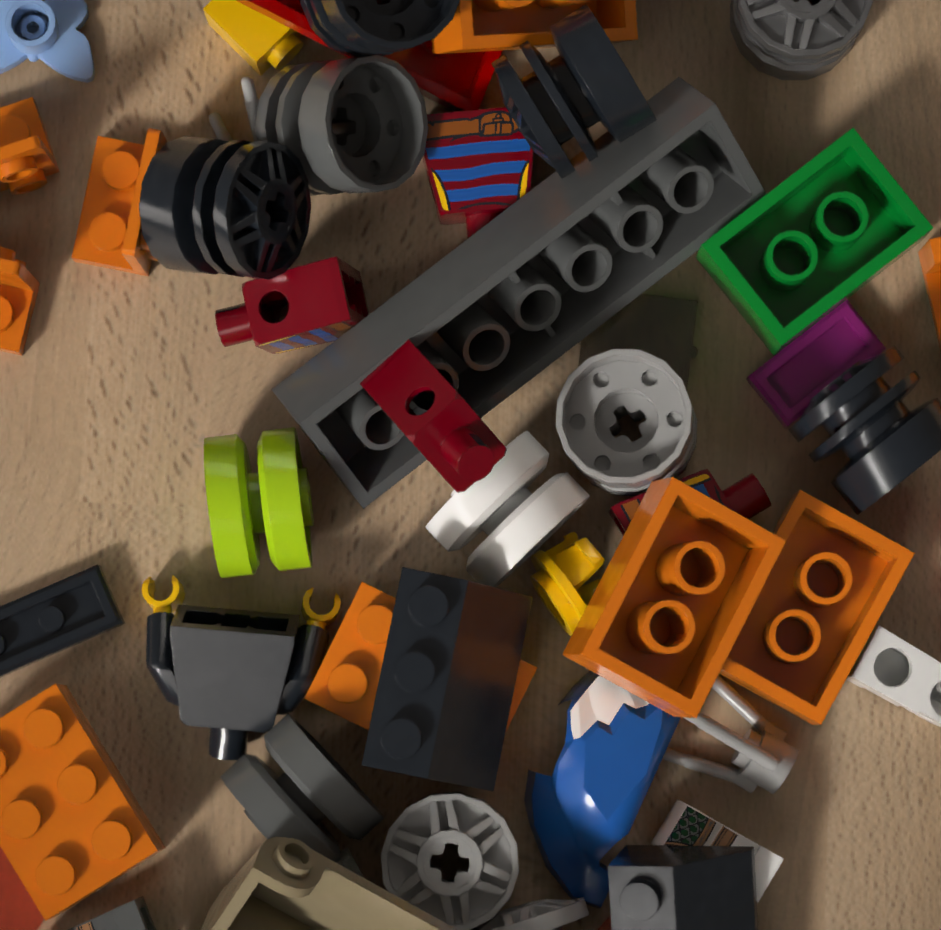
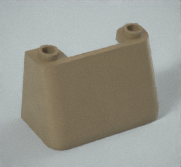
(302, 890)

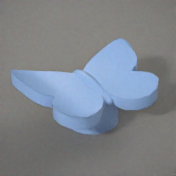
(47, 33)

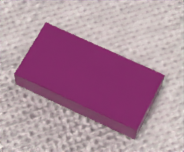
(813, 362)

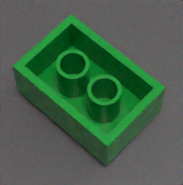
(813, 241)

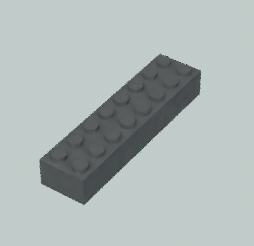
(529, 283)

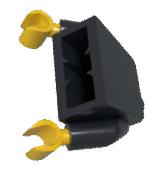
(232, 664)

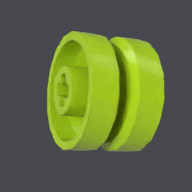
(264, 501)

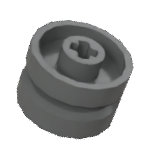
(303, 794)

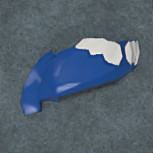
(596, 784)

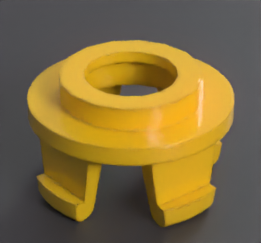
(561, 575)

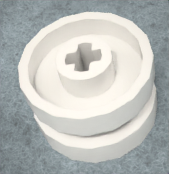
(507, 512)

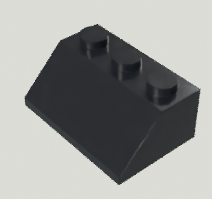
(447, 679)
(683, 888)

